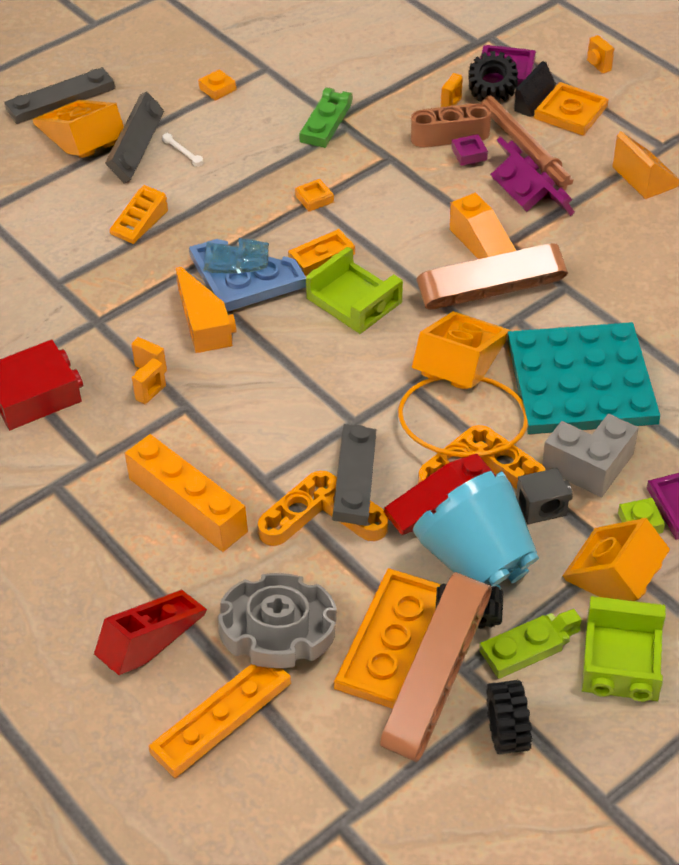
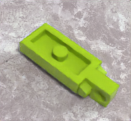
(529, 642)

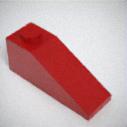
(432, 491)
(145, 630)

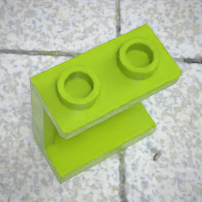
(352, 292)
(623, 649)

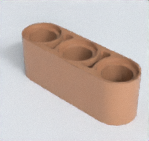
(442, 124)

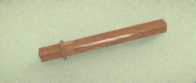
(528, 144)

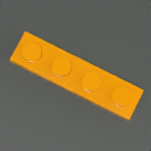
(217, 717)

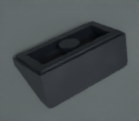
(534, 90)

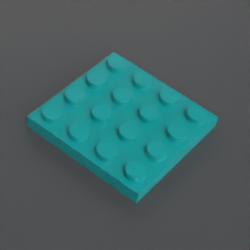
(582, 376)

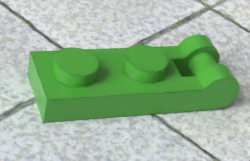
(326, 117)

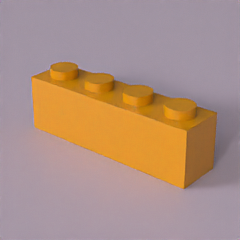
(186, 492)

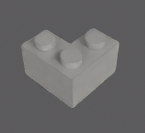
(591, 459)

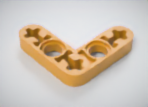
(493, 440)
(323, 500)

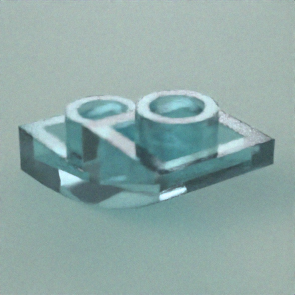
(246, 257)

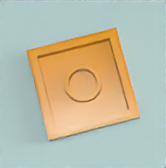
(571, 108)

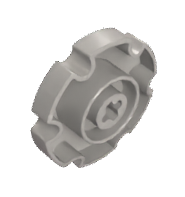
(277, 620)

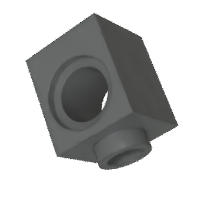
(543, 495)

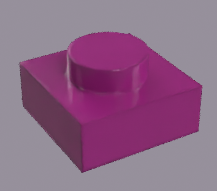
(469, 149)

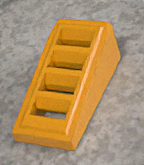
(145, 199)

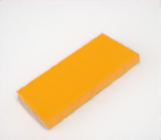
(388, 638)

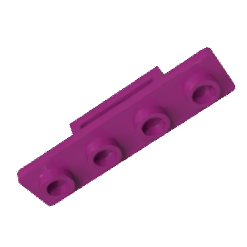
(523, 182)

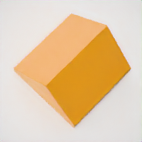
(642, 168)

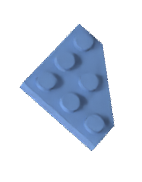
(250, 287)

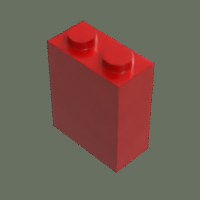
(37, 384)

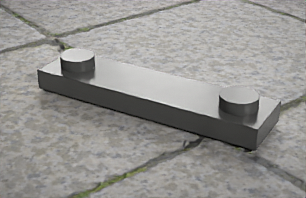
(59, 94)
(134, 137)
(354, 475)

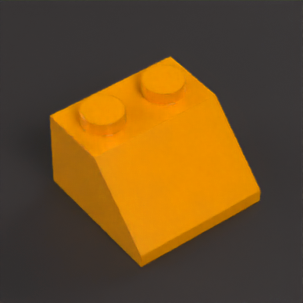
(618, 560)

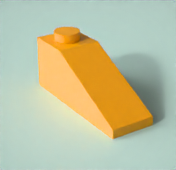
(478, 227)
(205, 314)

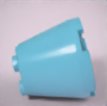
(480, 531)

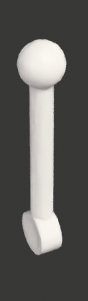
(197, 160)

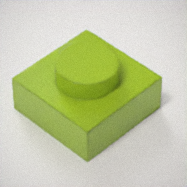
(642, 509)

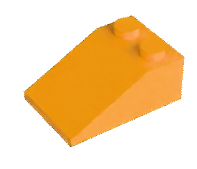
(82, 126)
(458, 349)

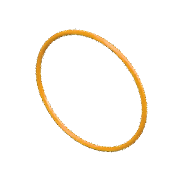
(461, 454)

